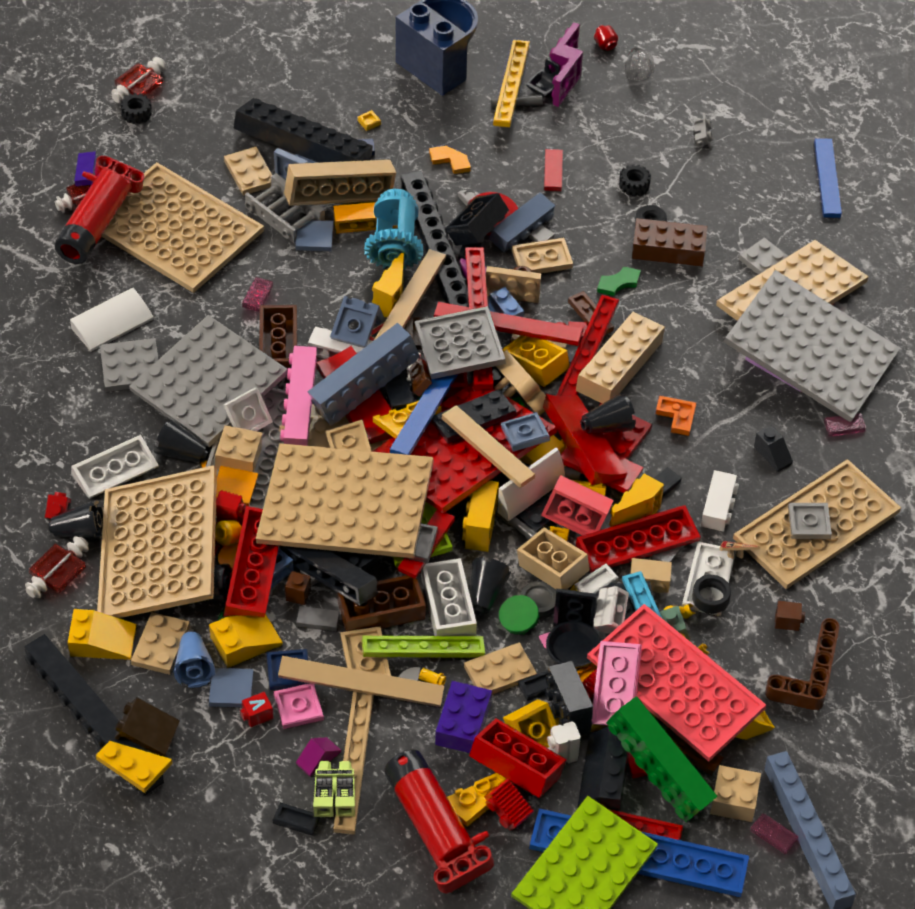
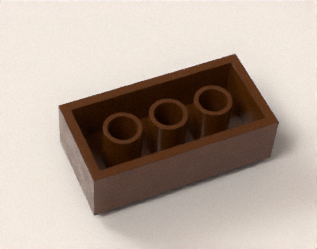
(669, 242)
(278, 332)
(397, 603)

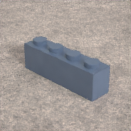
(522, 222)

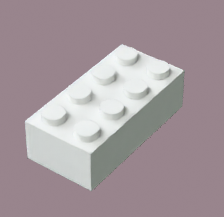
(448, 598)

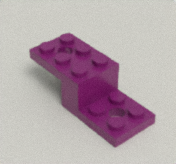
(570, 62)

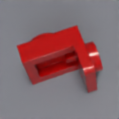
(56, 504)

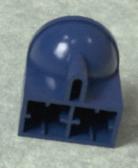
(435, 40)

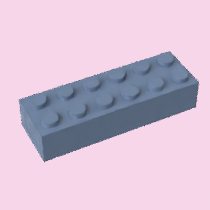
(364, 374)

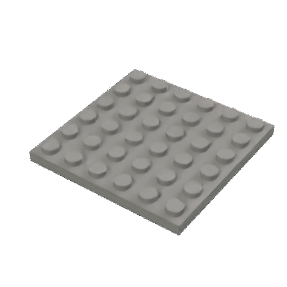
(203, 375)

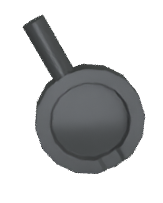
(543, 595)

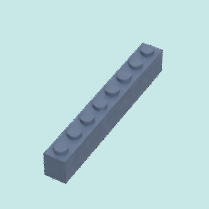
(810, 831)

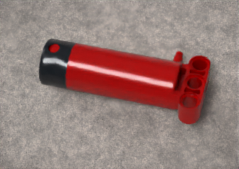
(97, 208)
(437, 822)

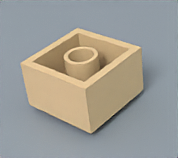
(238, 449)
(736, 793)

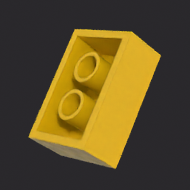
(480, 517)

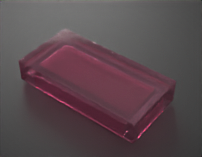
(838, 425)
(774, 833)

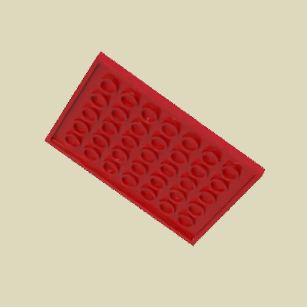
(458, 466)

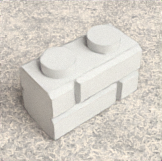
(610, 609)
(565, 741)

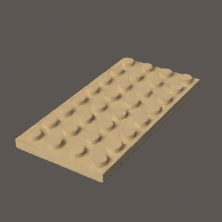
(811, 267)
(854, 511)

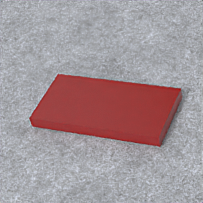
(622, 485)

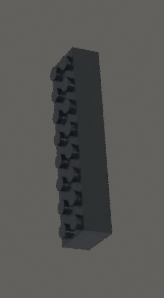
(299, 134)

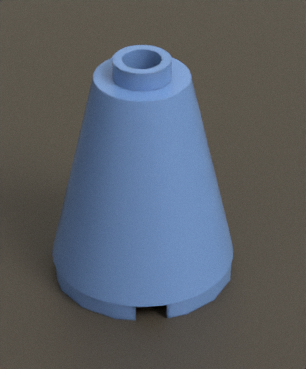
(193, 661)

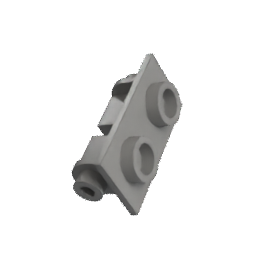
(703, 134)

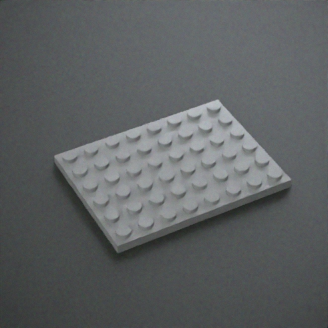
(812, 345)

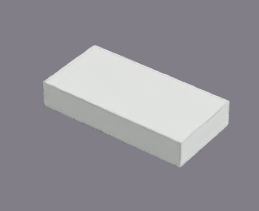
(596, 580)

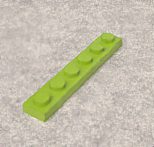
(423, 646)

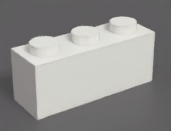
(719, 501)

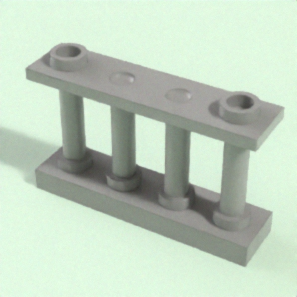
(312, 212)

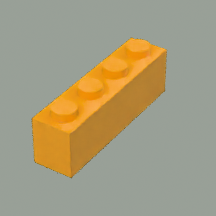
(355, 218)

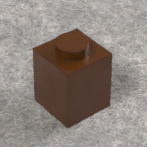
(298, 588)
(789, 615)

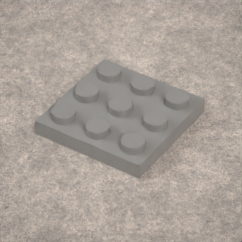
(126, 362)

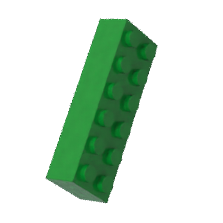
(661, 759)

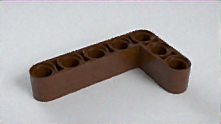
(806, 690)

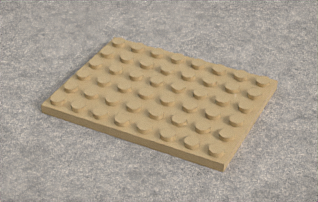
(180, 228)
(345, 500)
(158, 543)

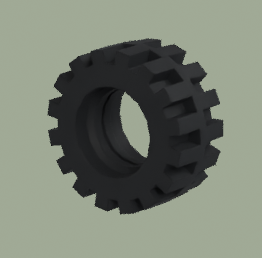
(136, 101)
(634, 187)

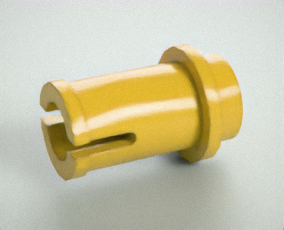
(432, 677)

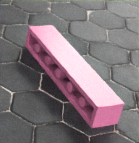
(299, 401)

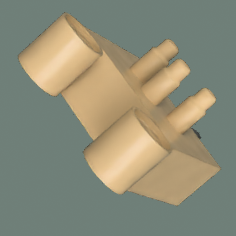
(521, 383)

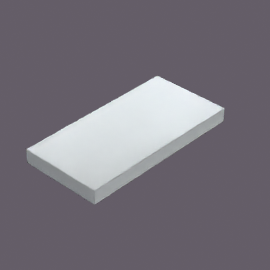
(706, 561)

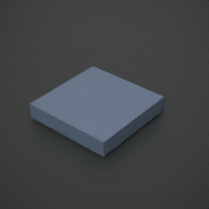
(315, 236)
(525, 431)
(230, 687)

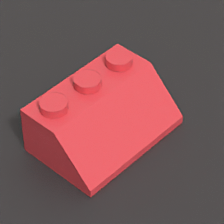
(576, 507)

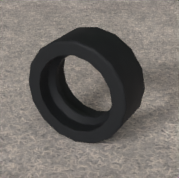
(712, 581)

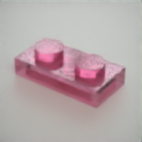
(257, 294)

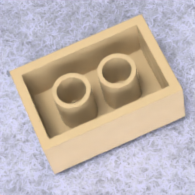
(553, 559)

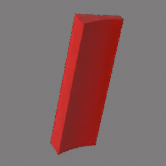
(368, 408)
(589, 450)
(639, 538)
(251, 570)

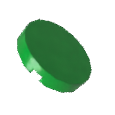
(519, 614)

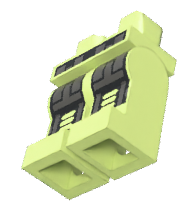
(334, 782)

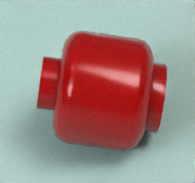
(606, 37)

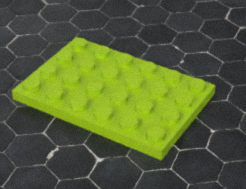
(586, 862)

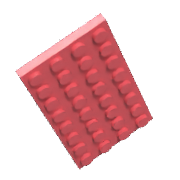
(685, 685)

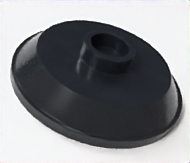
(572, 643)

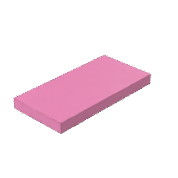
(615, 678)

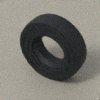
(651, 210)

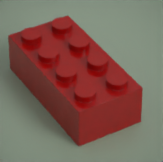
(517, 757)

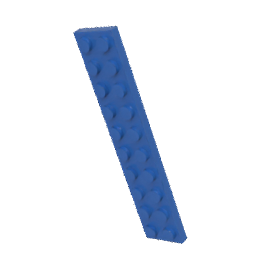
(671, 861)

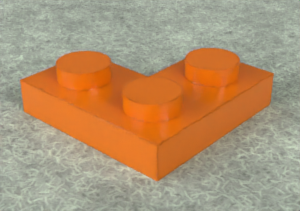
(680, 411)

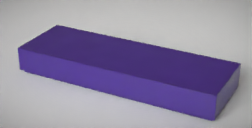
(87, 163)

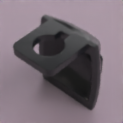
(542, 80)

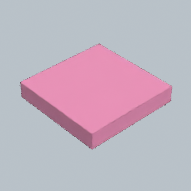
(298, 705)

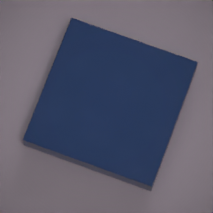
(274, 662)

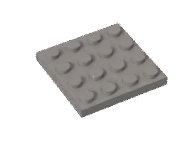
(460, 342)

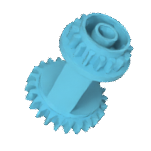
(391, 209)

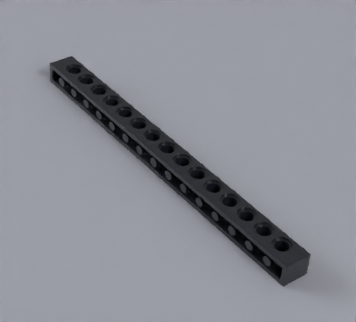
(434, 237)

